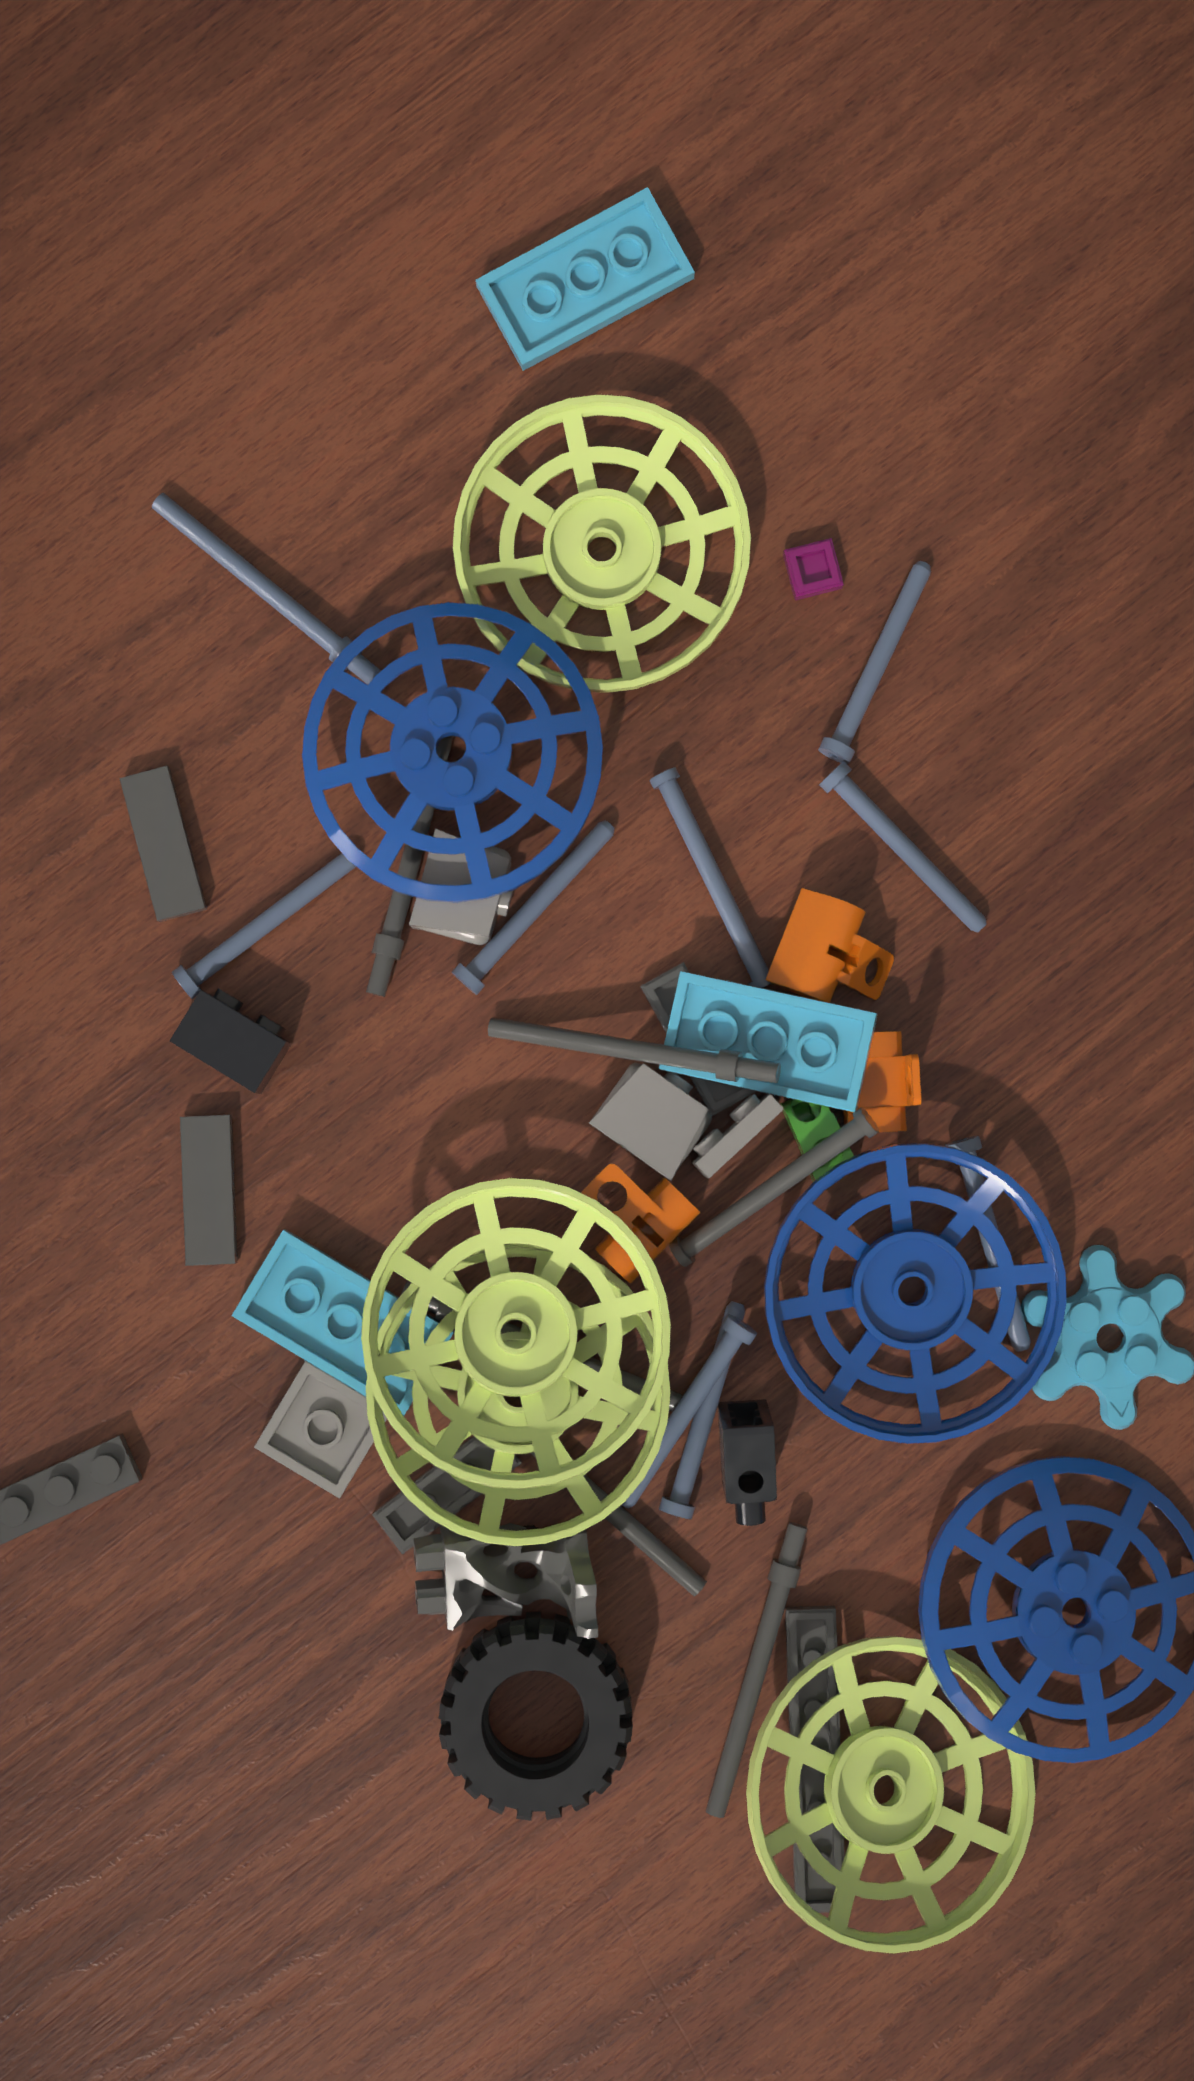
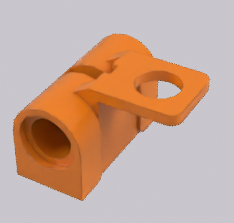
(824, 950)
(889, 1083)
(652, 1217)

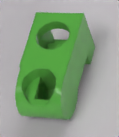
(811, 1125)

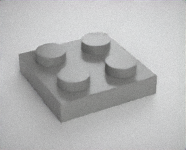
(749, 1120)
(319, 1430)

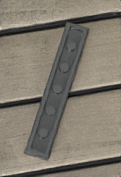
(810, 1634)

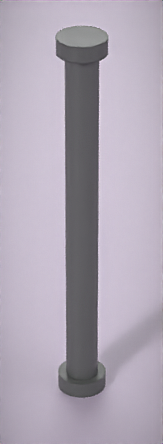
(776, 1185)

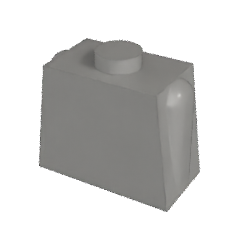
(462, 921)
(653, 1117)

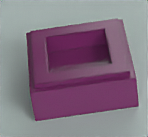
(813, 569)

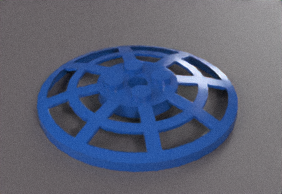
(461, 783)
(933, 1317)
(1039, 1605)

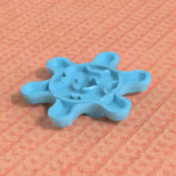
(1142, 1350)

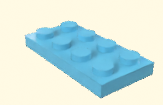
(585, 279)
(816, 1042)
(317, 1313)

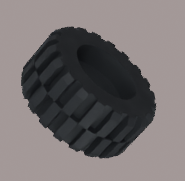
(525, 1781)

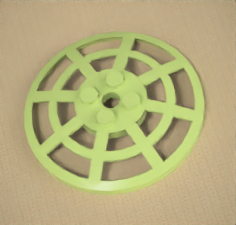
(606, 514)
(520, 1298)
(556, 1400)
(908, 1813)

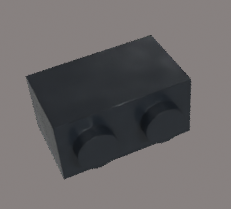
(232, 1041)

